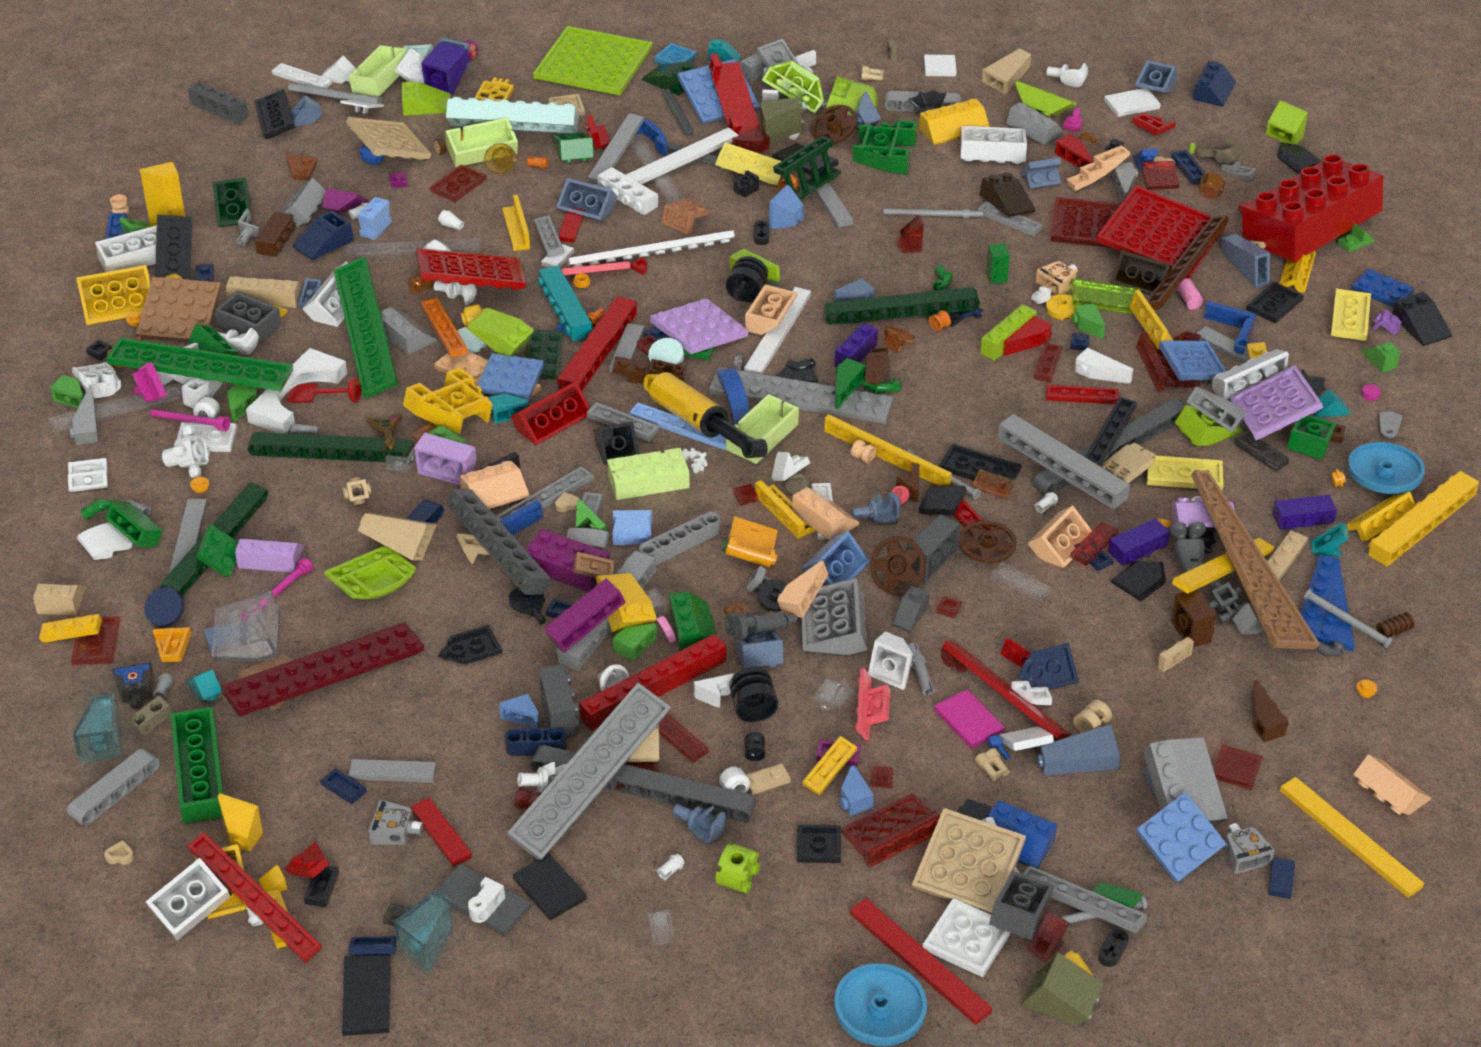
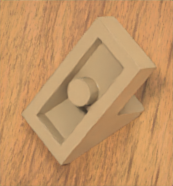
(471, 546)

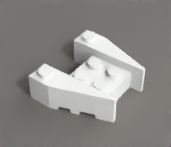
(193, 388)

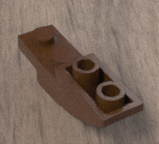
(638, 370)

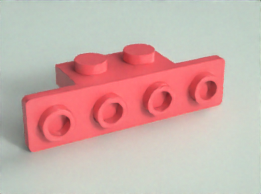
(872, 704)

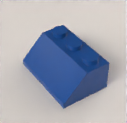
(1038, 831)

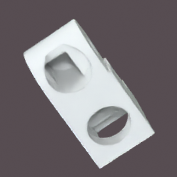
(486, 901)

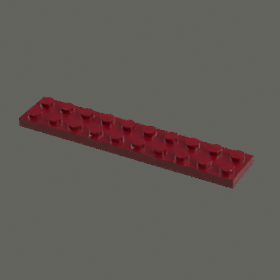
(321, 669)

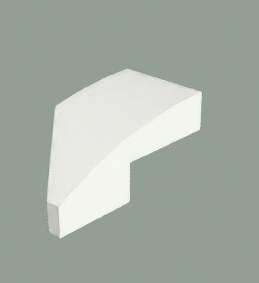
(1034, 695)

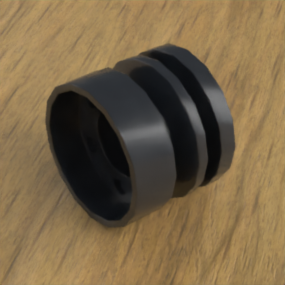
(746, 279)
(753, 694)

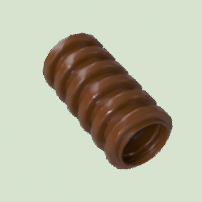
(1396, 624)

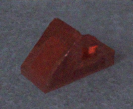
(1049, 936)

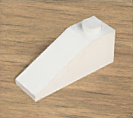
(1101, 367)

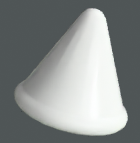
(612, 676)

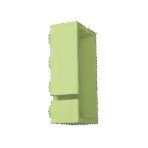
(377, 71)
(478, 139)
(767, 423)
(648, 473)

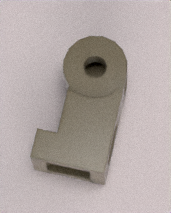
(151, 716)

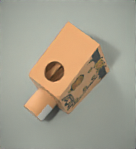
(1056, 277)

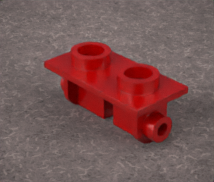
(1014, 652)

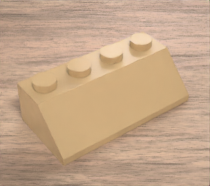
(271, 291)

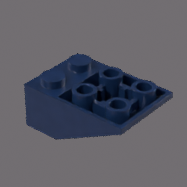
(324, 235)

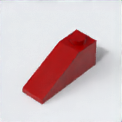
(1073, 151)
(1028, 336)

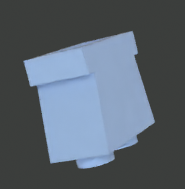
(374, 218)
(631, 526)

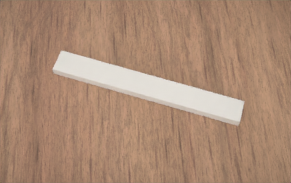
(682, 156)
(774, 337)

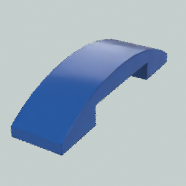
(655, 134)
(735, 393)

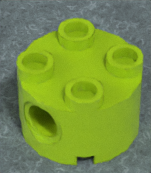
(737, 867)

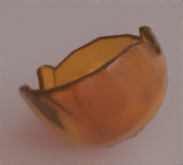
(1211, 185)

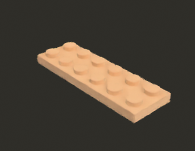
(471, 364)

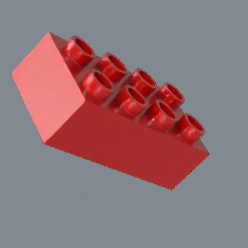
(1313, 207)

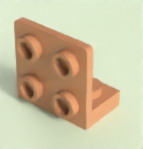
(681, 215)

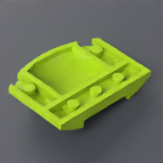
(848, 93)
(372, 574)

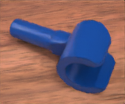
(996, 741)

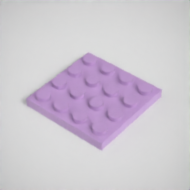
(699, 326)
(1277, 402)

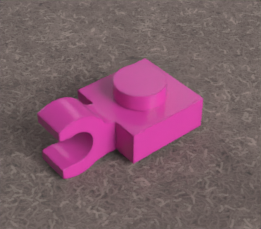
(1073, 122)

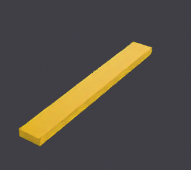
(887, 451)
(1213, 570)
(1352, 837)

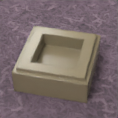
(891, 49)

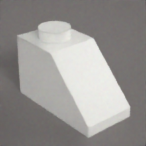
(339, 71)

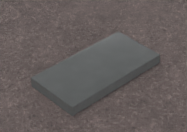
(465, 884)

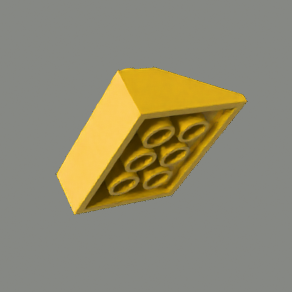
(113, 294)

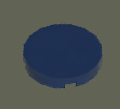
(164, 607)

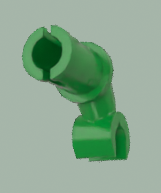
(945, 278)
(884, 387)
(95, 507)

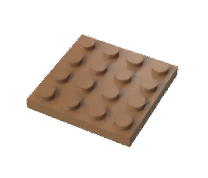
(176, 306)

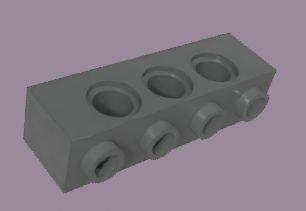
(218, 102)

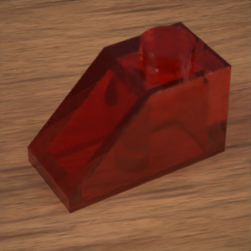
(753, 140)
(911, 236)

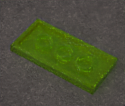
(1103, 295)

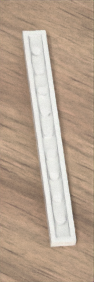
(657, 248)

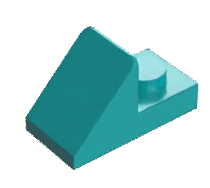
(1330, 541)

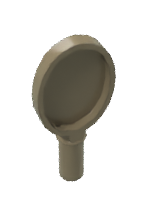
(796, 483)

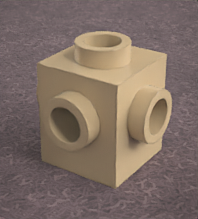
(364, 488)

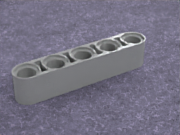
(900, 97)
(682, 537)
(113, 786)

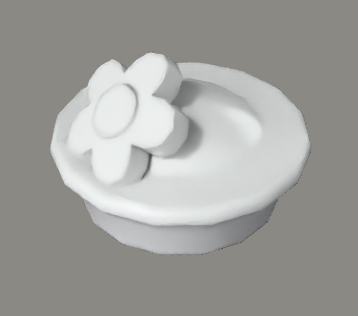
(1041, 295)

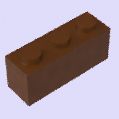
(275, 234)

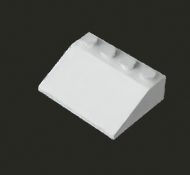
(993, 144)

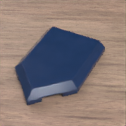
(1050, 668)

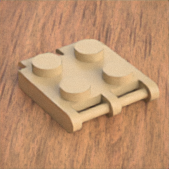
(1129, 462)

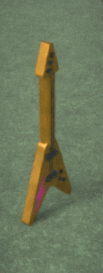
(386, 427)

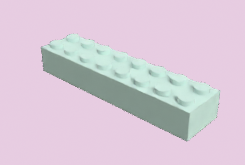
(520, 114)

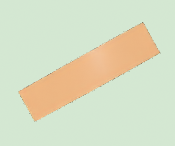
(1102, 165)

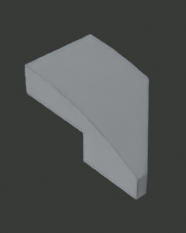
(1238, 171)

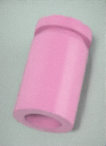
(1190, 294)

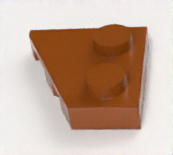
(301, 166)

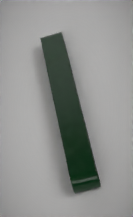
(901, 306)
(325, 447)
(229, 522)

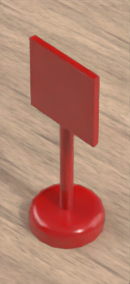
(305, 392)

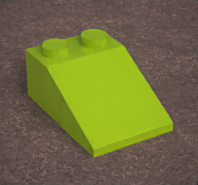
(423, 99)
(501, 331)
(1201, 428)

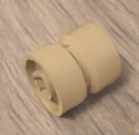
(1093, 716)

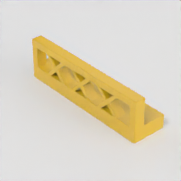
(516, 225)
(1300, 273)
(1149, 319)
(781, 508)
(1382, 515)

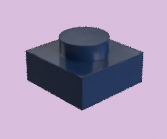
(1079, 341)

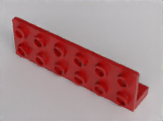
(733, 95)

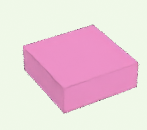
(666, 628)

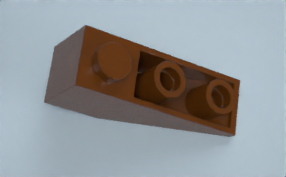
(877, 366)
(1267, 718)

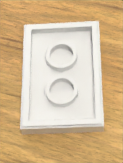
(1132, 102)
(215, 440)

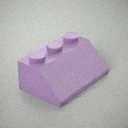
(444, 458)
(1191, 512)
(268, 555)

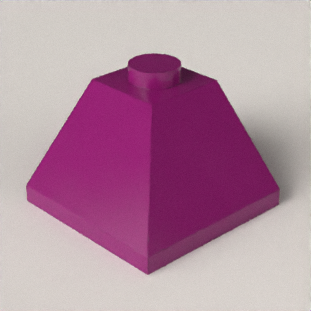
(341, 201)

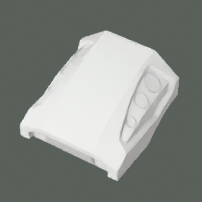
(99, 377)

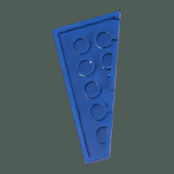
(1329, 585)

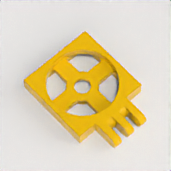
(489, 87)

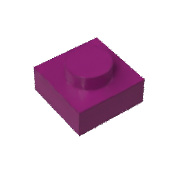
(398, 180)

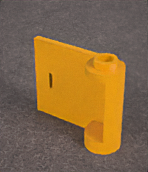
(752, 542)

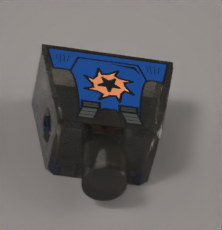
(134, 683)

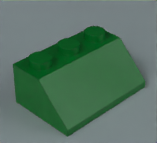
(690, 618)

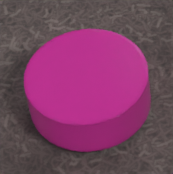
(1370, 392)

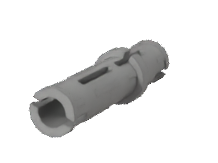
(918, 663)

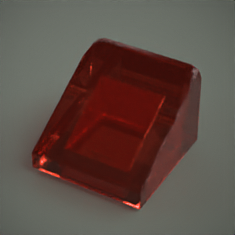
(1187, 336)

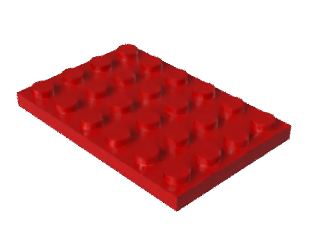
(470, 269)

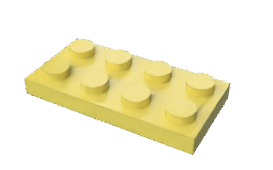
(741, 160)
(1351, 314)
(1177, 471)

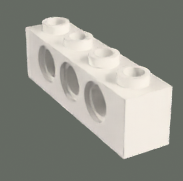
(629, 191)

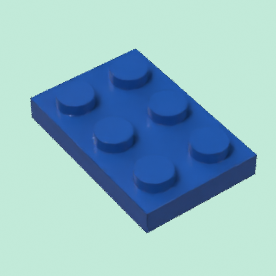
(1382, 287)

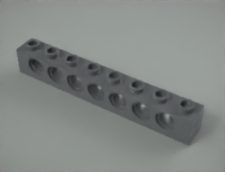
(498, 542)

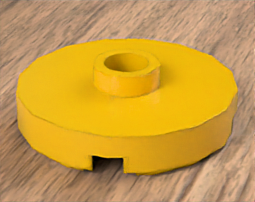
(1060, 306)

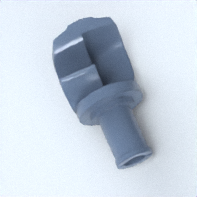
(879, 510)
(701, 822)

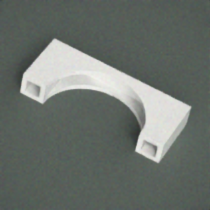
(310, 367)

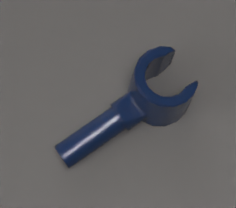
(976, 313)

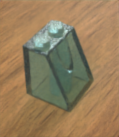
(99, 730)
(425, 930)

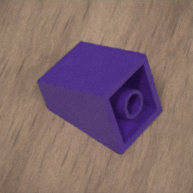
(445, 67)

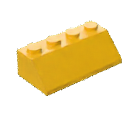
(946, 122)
(162, 191)

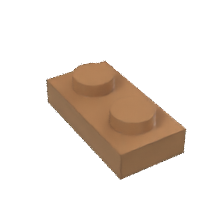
(592, 565)

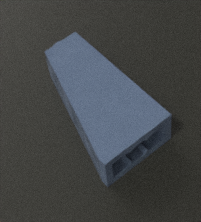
(1248, 258)
(1081, 753)

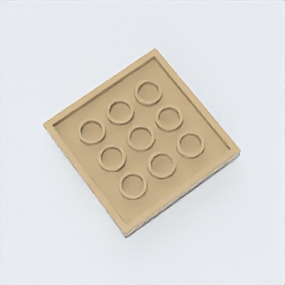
(388, 138)
(968, 860)

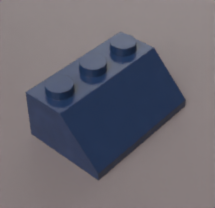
(1214, 84)

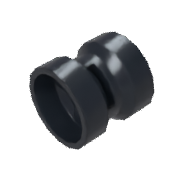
(754, 746)

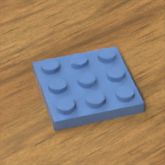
(1192, 359)
(510, 375)
(1180, 837)

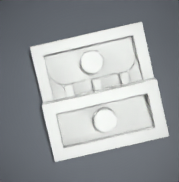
(88, 475)
(103, 540)

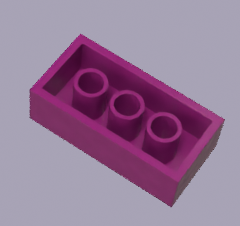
(556, 558)

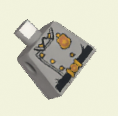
(393, 824)
(1247, 849)

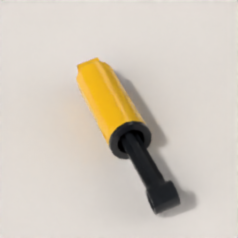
(700, 412)

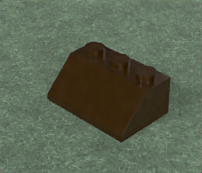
(1139, 272)

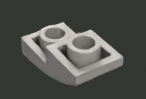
(588, 536)

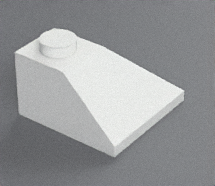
(891, 660)

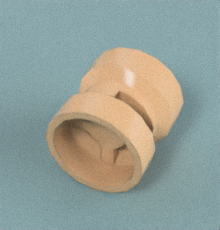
(119, 204)
(863, 451)

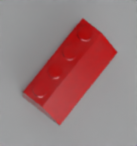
(551, 414)

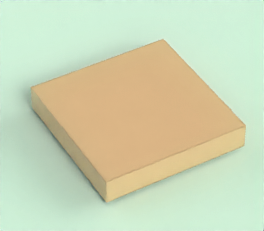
(573, 99)

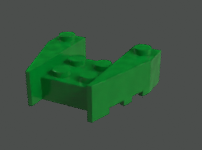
(881, 143)

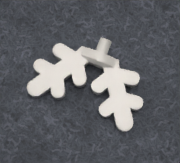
(699, 462)

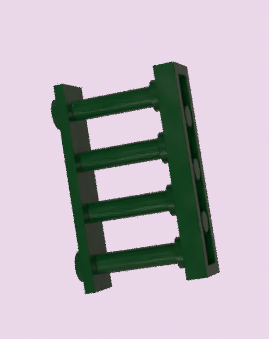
(805, 155)

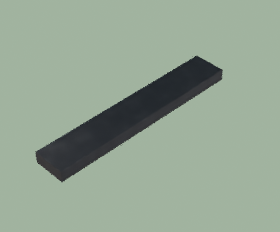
(1111, 431)

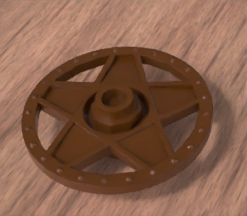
(835, 123)
(987, 542)
(897, 564)

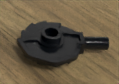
(769, 594)
(527, 604)

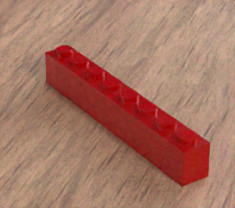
(599, 343)
(657, 678)

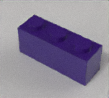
(857, 344)
(1304, 512)
(1138, 542)

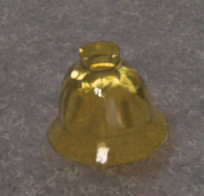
(500, 158)

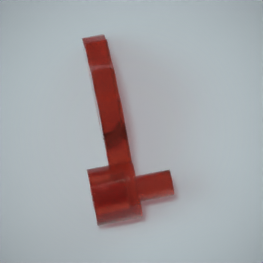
(950, 661)

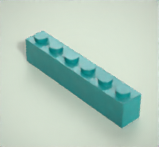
(564, 303)

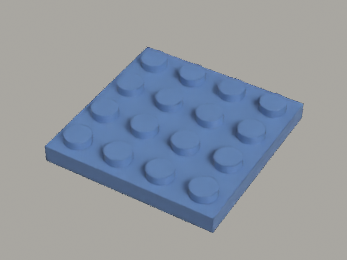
(703, 95)

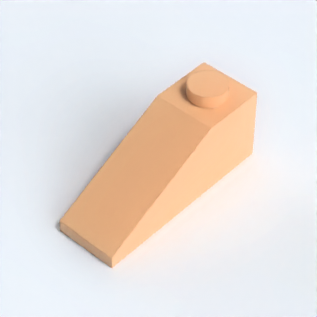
(801, 592)

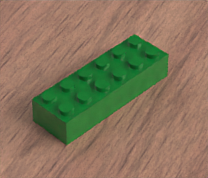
(197, 764)

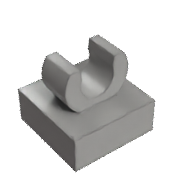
(756, 579)

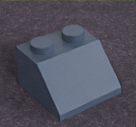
(1157, 77)
(760, 649)

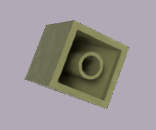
(781, 118)
(1063, 991)

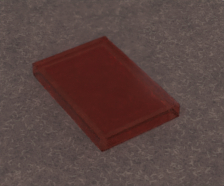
(458, 183)
(97, 647)

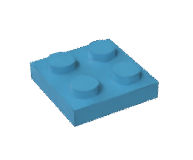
(675, 54)

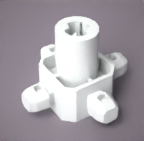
(188, 452)

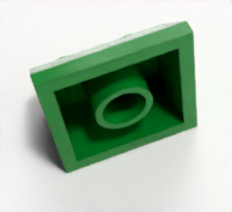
(1311, 436)

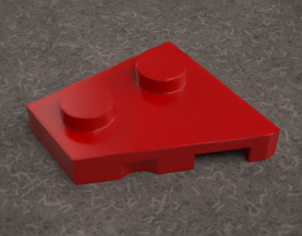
(1152, 123)
(308, 863)

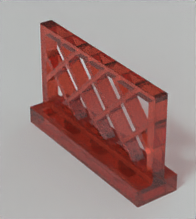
(1154, 365)
(899, 838)

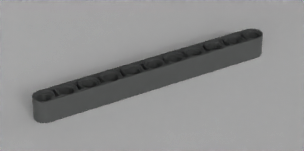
(1134, 432)
(662, 787)

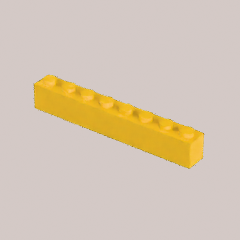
(1422, 518)

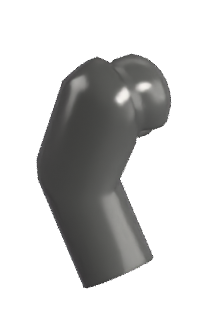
(1334, 650)

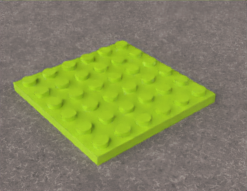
(593, 60)

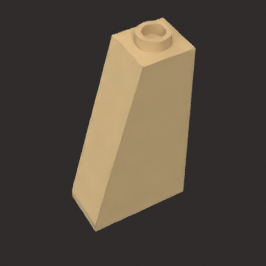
(1006, 71)
(399, 534)

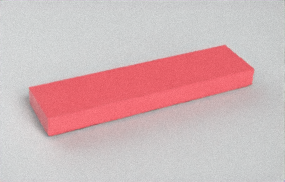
(596, 268)

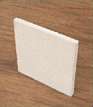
(358, 105)

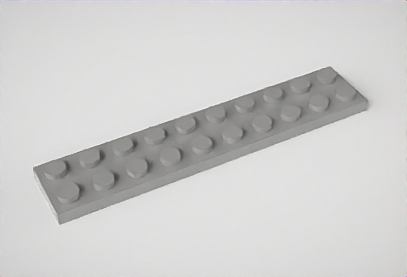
(811, 396)
(588, 772)

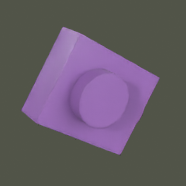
(1388, 321)

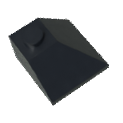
(616, 441)

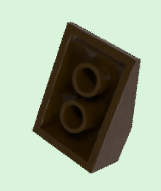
(1006, 194)

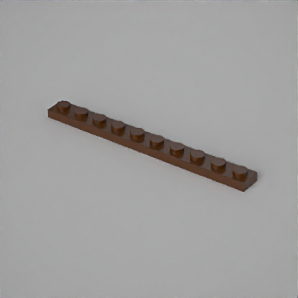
(1187, 261)

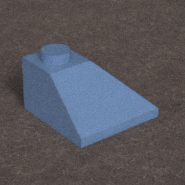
(785, 209)

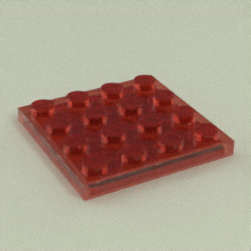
(1080, 220)

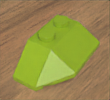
(796, 82)
(1043, 100)

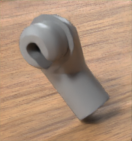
(303, 429)

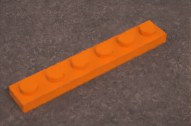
(444, 327)

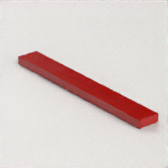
(1005, 690)
(255, 898)
(921, 961)

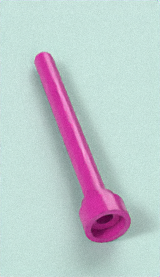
(221, 423)
(303, 566)

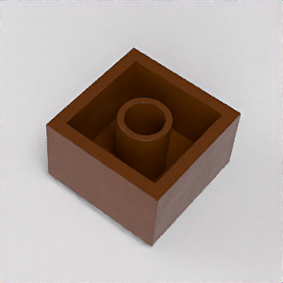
(1193, 617)

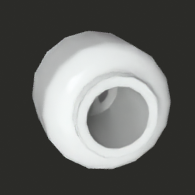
(207, 408)
(734, 779)

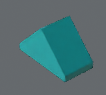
(1332, 405)

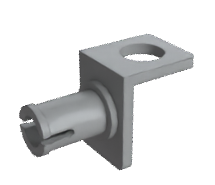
(246, 229)

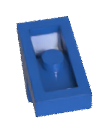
(1145, 156)

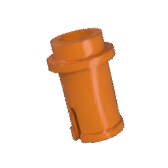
(538, 162)
(596, 316)

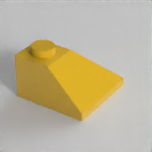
(240, 821)

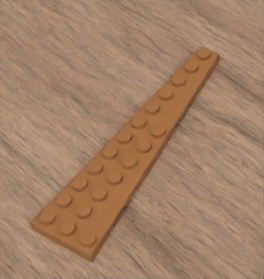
(1269, 599)

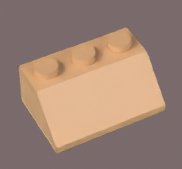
(768, 309)
(496, 484)
(822, 513)
(1059, 536)
(1390, 785)

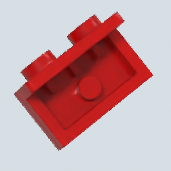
(598, 134)

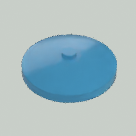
(1386, 467)
(880, 1004)

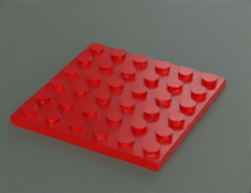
(1154, 227)

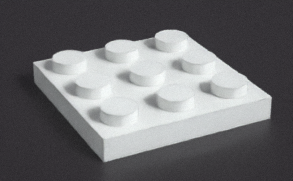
(966, 938)

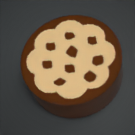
(440, 146)

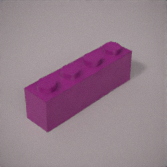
(584, 615)

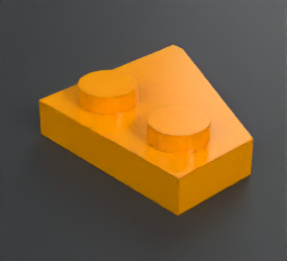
(172, 643)

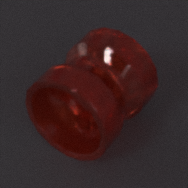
(525, 798)

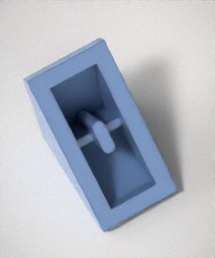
(520, 711)

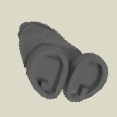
(1189, 551)
(757, 622)

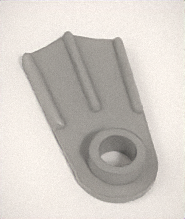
(1389, 423)

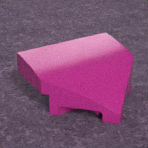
(148, 383)

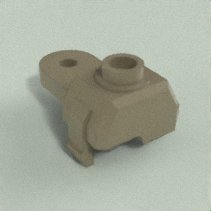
(1225, 153)

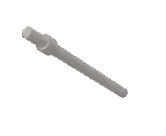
(965, 213)

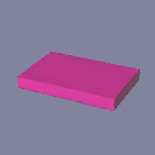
(969, 718)

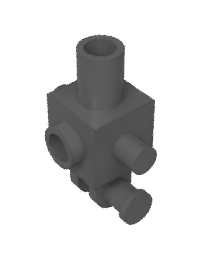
(1225, 599)

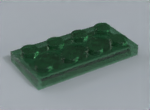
(546, 346)

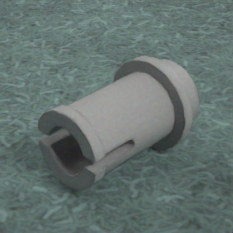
(141, 507)
(164, 682)

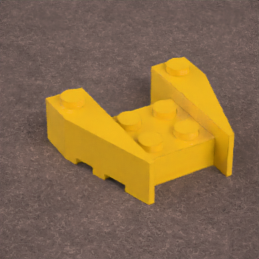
(450, 404)

